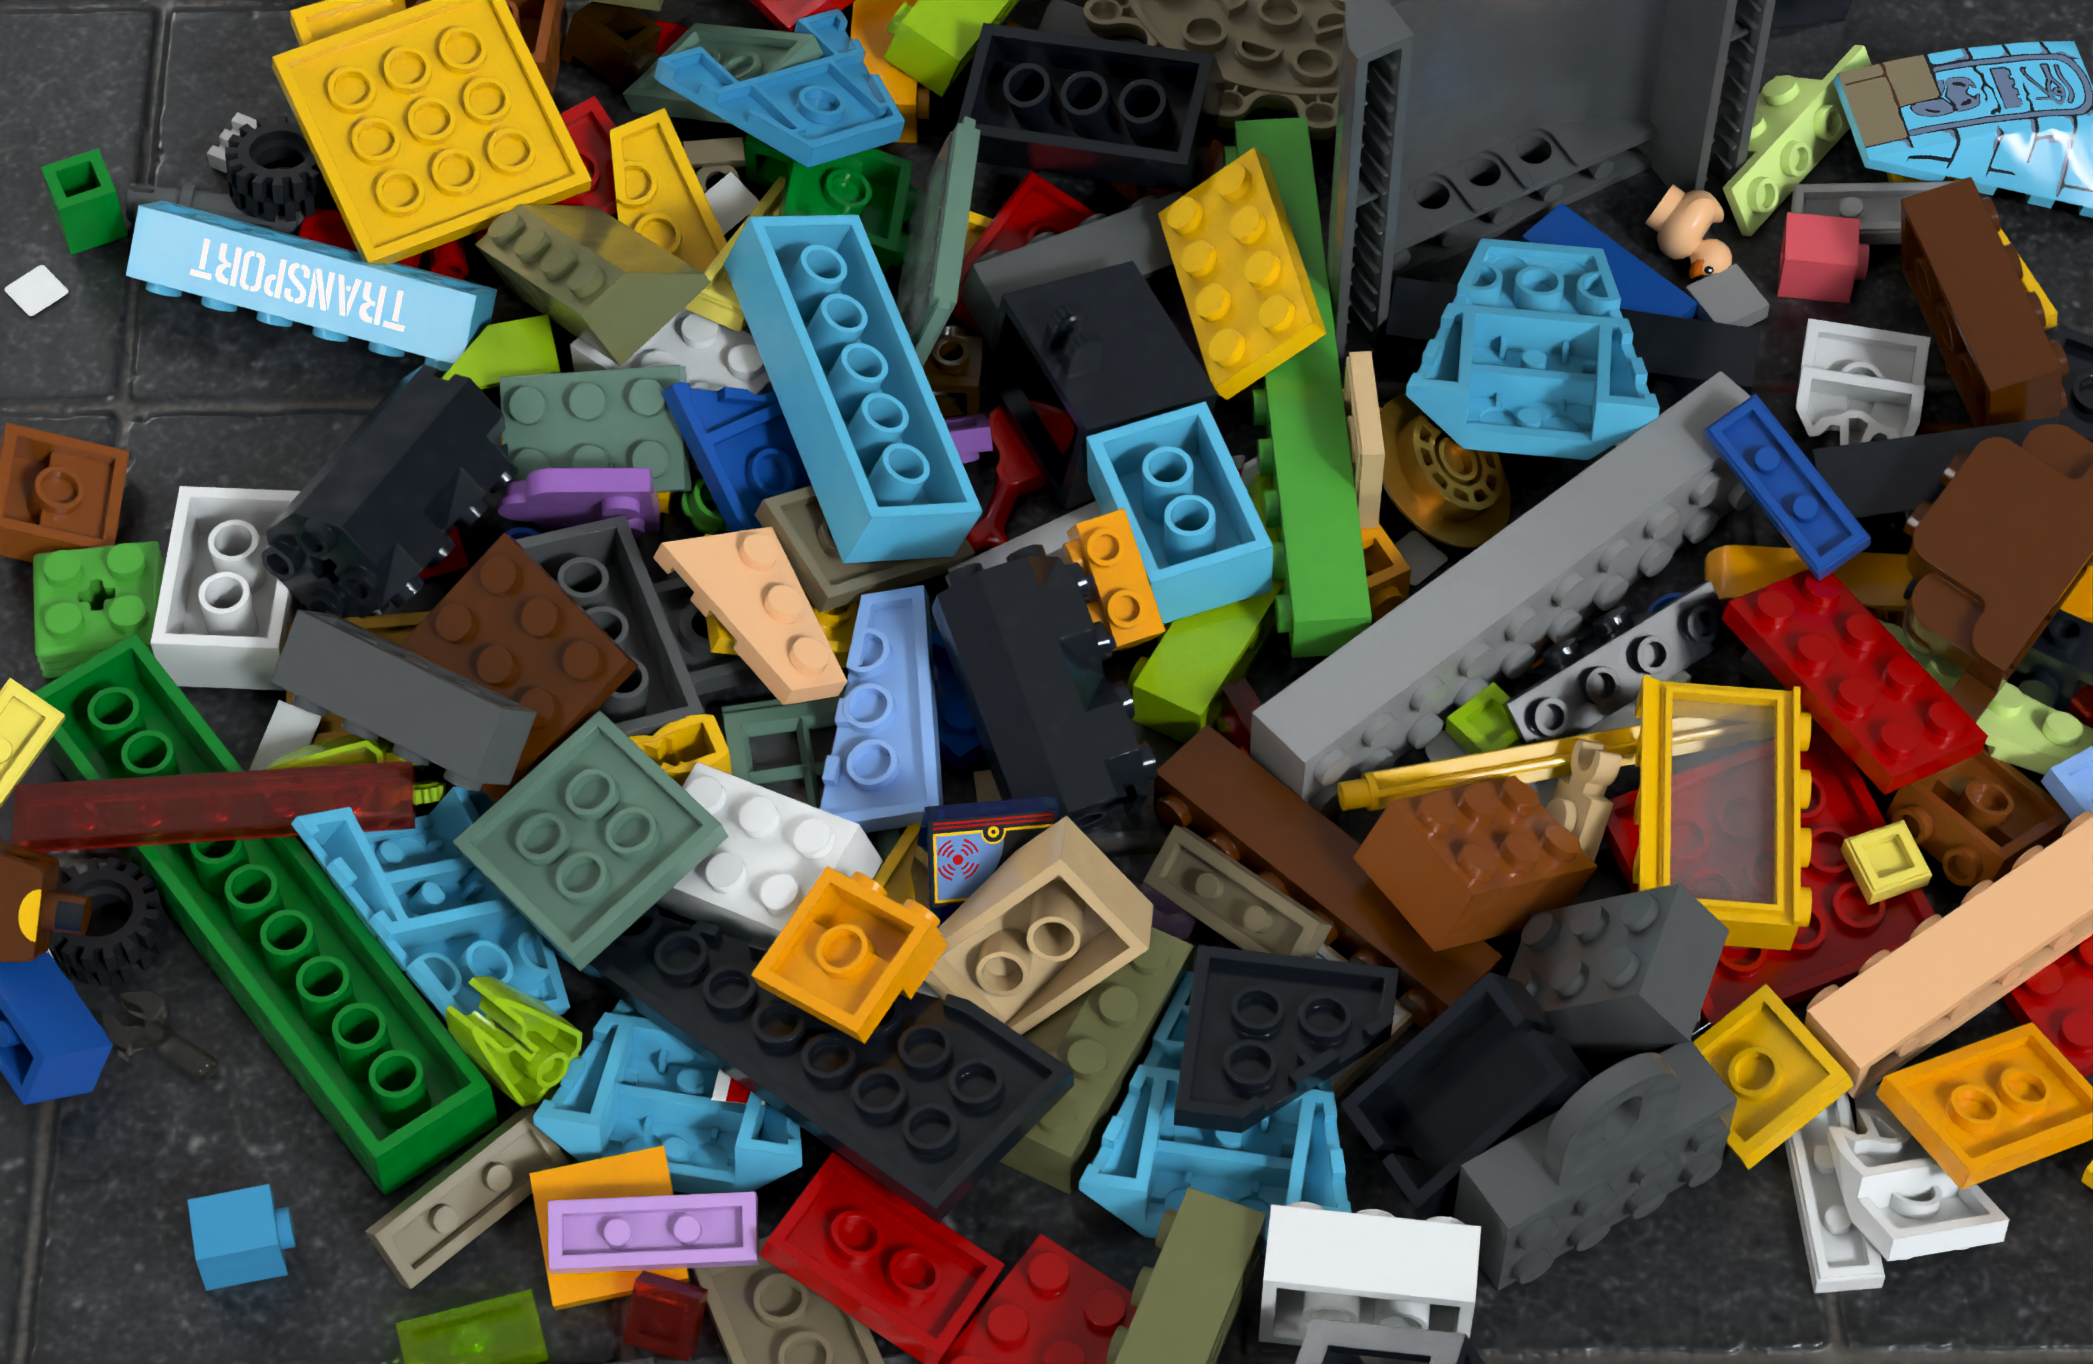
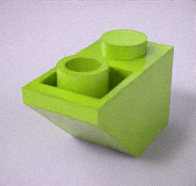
(507, 351)

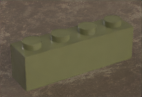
(1195, 1285)

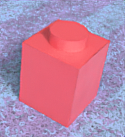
(1821, 258)

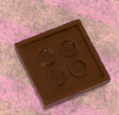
(526, 641)

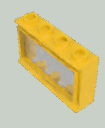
(1726, 804)

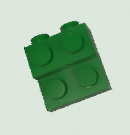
(862, 185)

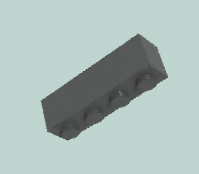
(1092, 245)
(403, 699)

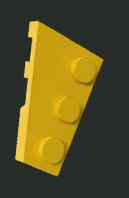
(661, 192)

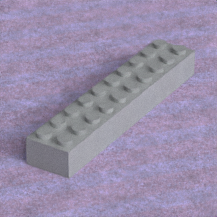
(1503, 603)

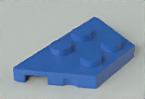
(738, 448)

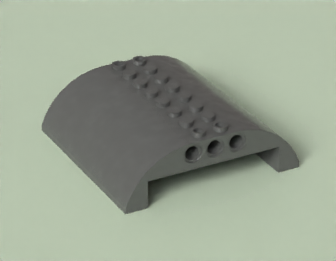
(1505, 108)

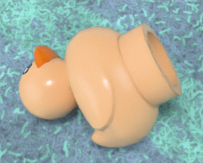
(1681, 224)

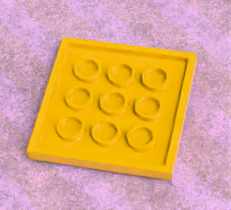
(429, 125)

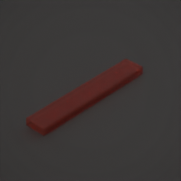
(208, 805)

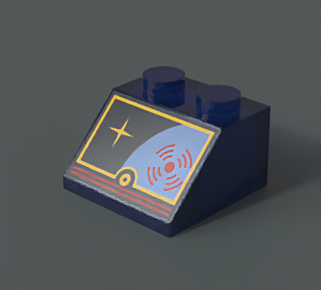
(968, 843)

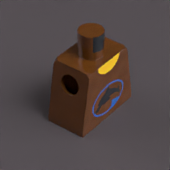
(33, 905)

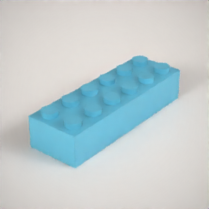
(852, 388)

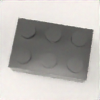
(1621, 969)

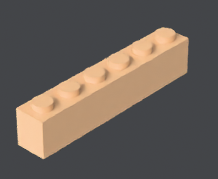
(1960, 961)

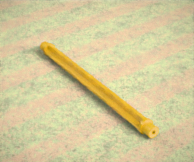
(1527, 762)

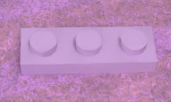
(653, 1233)

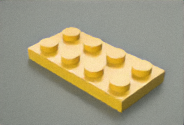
(1241, 274)

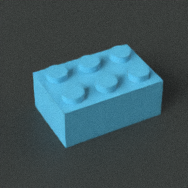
(1184, 509)

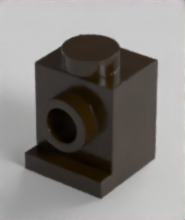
(612, 41)
(957, 367)

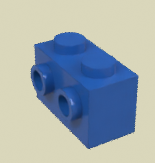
(47, 1033)

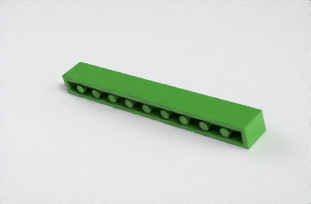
(1307, 432)

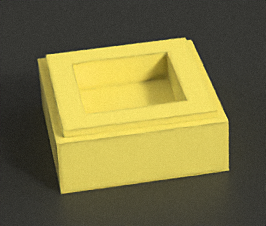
(1886, 862)

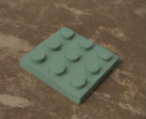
(590, 840)

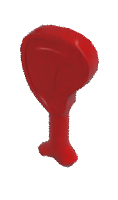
(1016, 470)

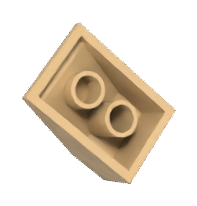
(1042, 930)

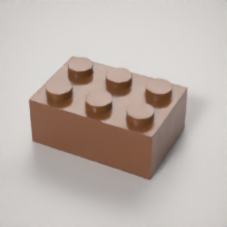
(1473, 861)

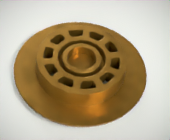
(1437, 484)

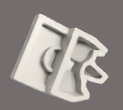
(1861, 381)
(1904, 1196)

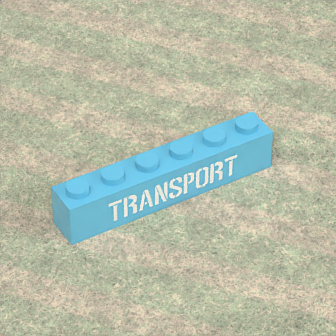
(307, 283)

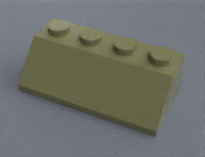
(590, 274)
(1103, 1042)

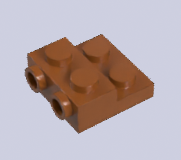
(57, 492)
(1978, 817)

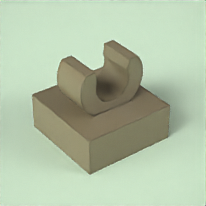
(715, 157)

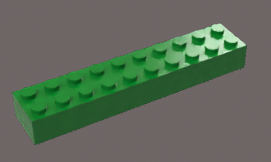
(279, 934)

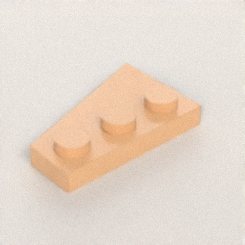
(761, 603)

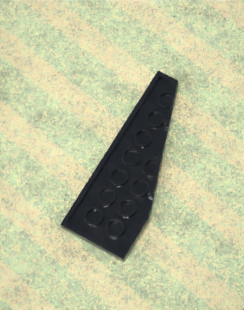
(914, 1107)

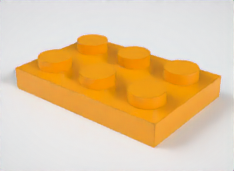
(1992, 1104)

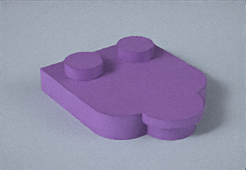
(584, 495)

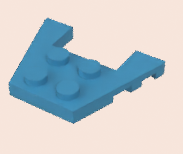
(803, 110)

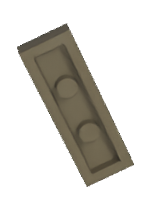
(1233, 898)
(464, 1199)

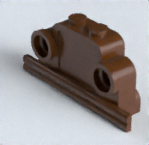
(1999, 555)

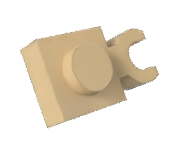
(1580, 801)

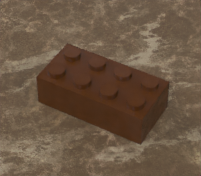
(1979, 308)

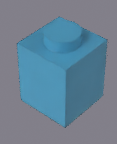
(240, 1236)

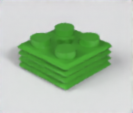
(79, 582)

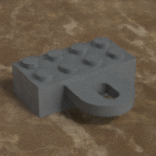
(649, 621)
(1596, 1161)

